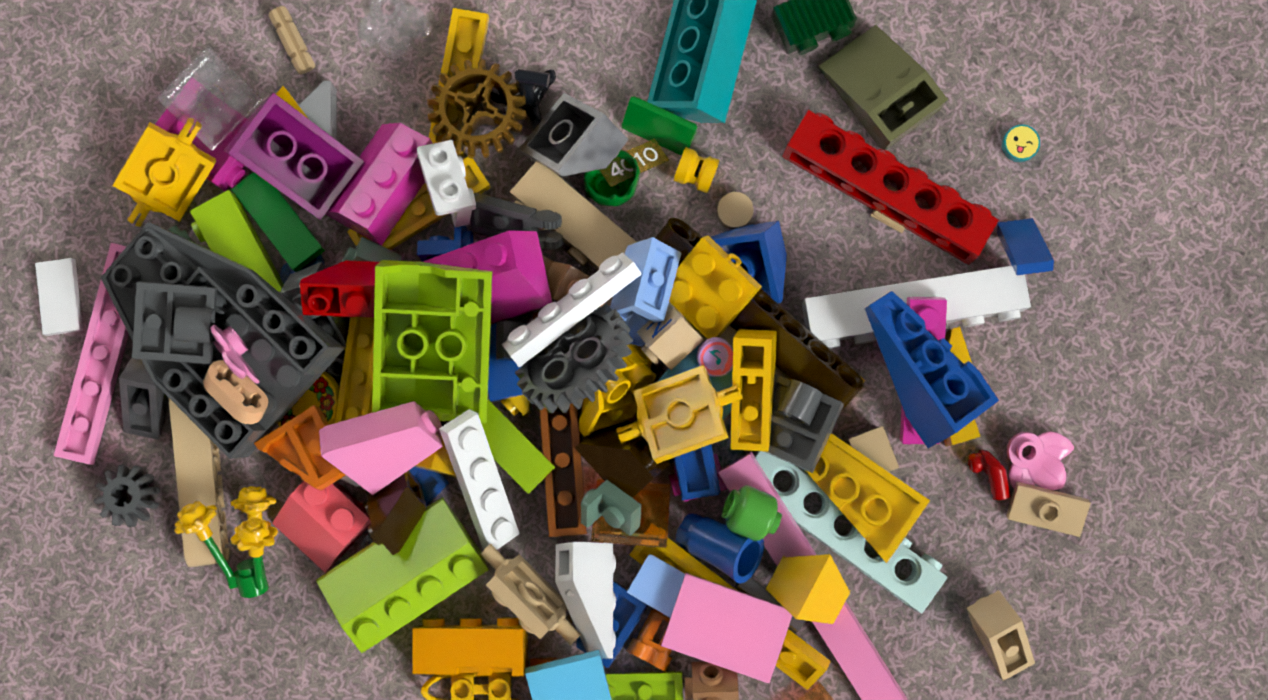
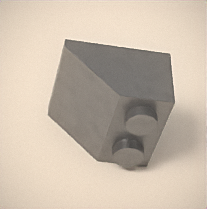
(574, 138)

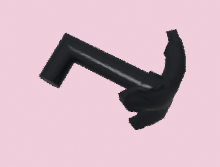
(525, 81)

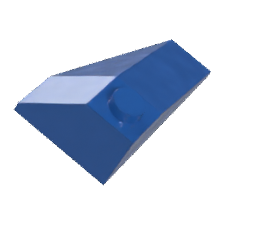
(931, 382)

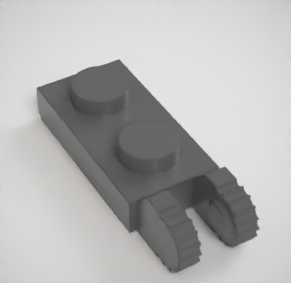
(498, 216)

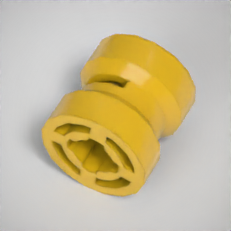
(688, 167)

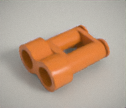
(645, 648)

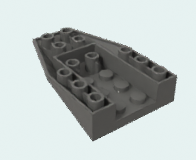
(282, 343)

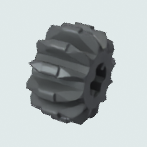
(137, 486)

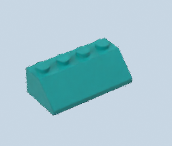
(701, 58)

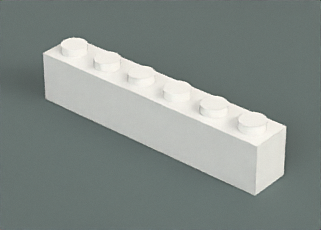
(968, 298)

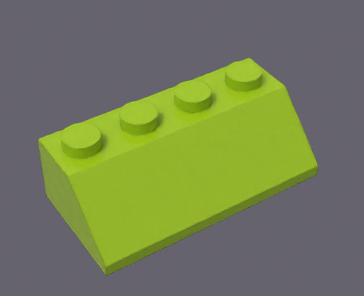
(383, 591)

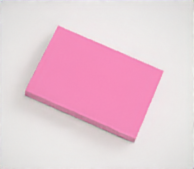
(727, 628)

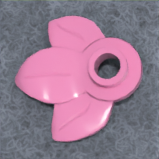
(232, 348)
(1043, 462)

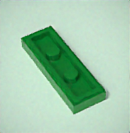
(278, 221)

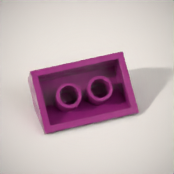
(294, 155)

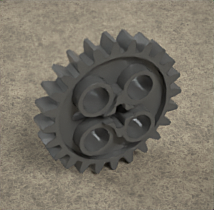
(577, 362)

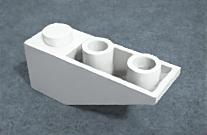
(586, 585)

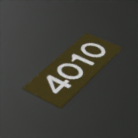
(647, 156)

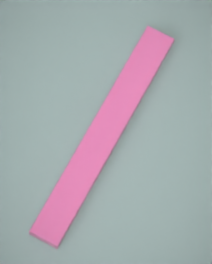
(844, 637)

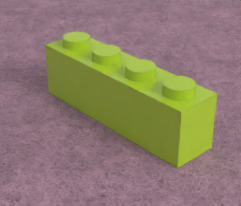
(231, 234)

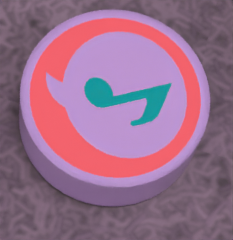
(716, 356)

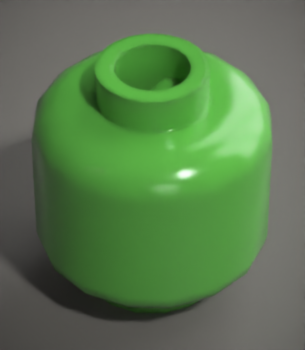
(751, 513)

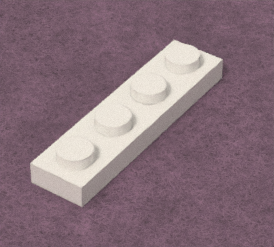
(562, 315)
(479, 480)

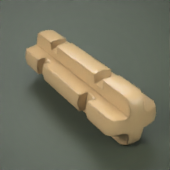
(291, 40)

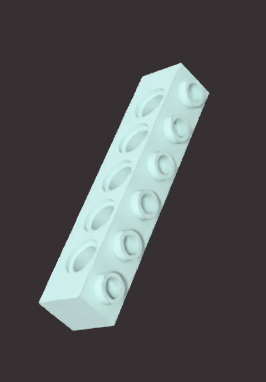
(913, 591)

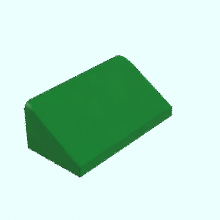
(654, 122)

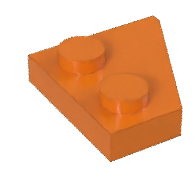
(299, 450)

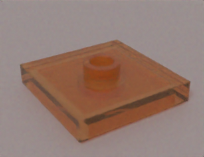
(653, 522)

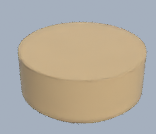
(735, 210)

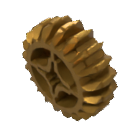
(462, 100)

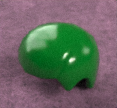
(601, 192)

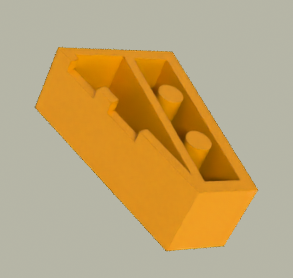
(469, 647)

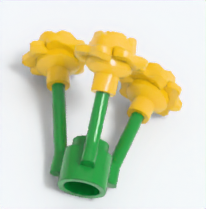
(249, 535)

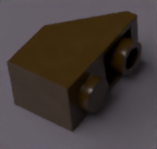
(395, 511)

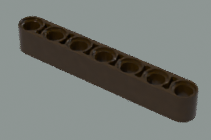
(797, 349)

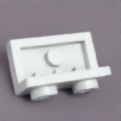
(446, 182)

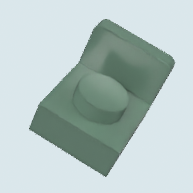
(614, 505)

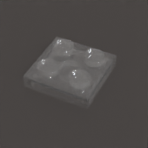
(211, 95)

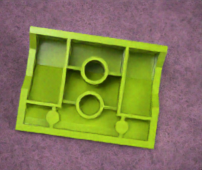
(431, 337)

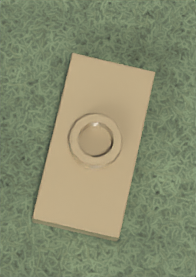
(1048, 509)

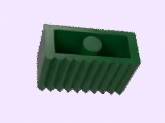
(810, 21)

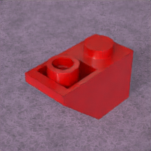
(340, 290)

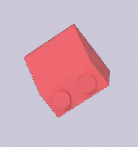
(322, 522)

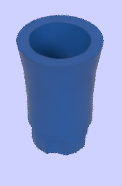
(720, 547)

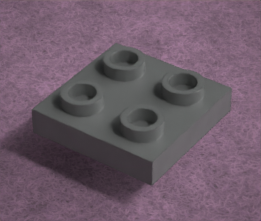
(174, 322)
(801, 422)

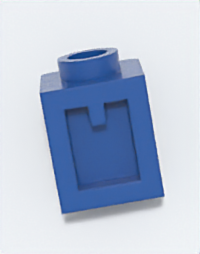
(441, 244)

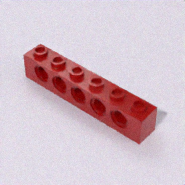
(899, 205)

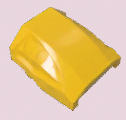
(619, 401)

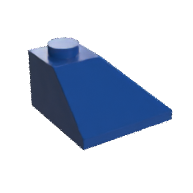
(761, 254)

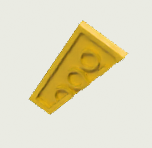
(868, 496)

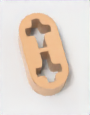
(235, 392)

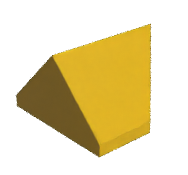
(809, 587)

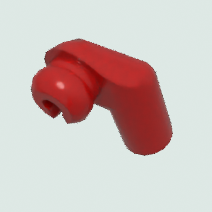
(994, 470)

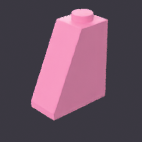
(381, 444)

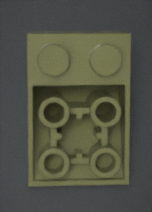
(883, 86)

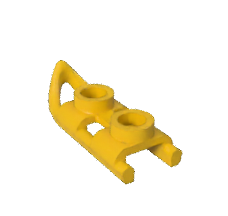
(464, 688)

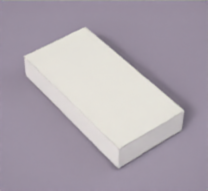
(59, 296)

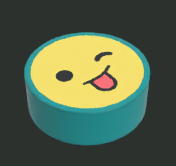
(1020, 143)

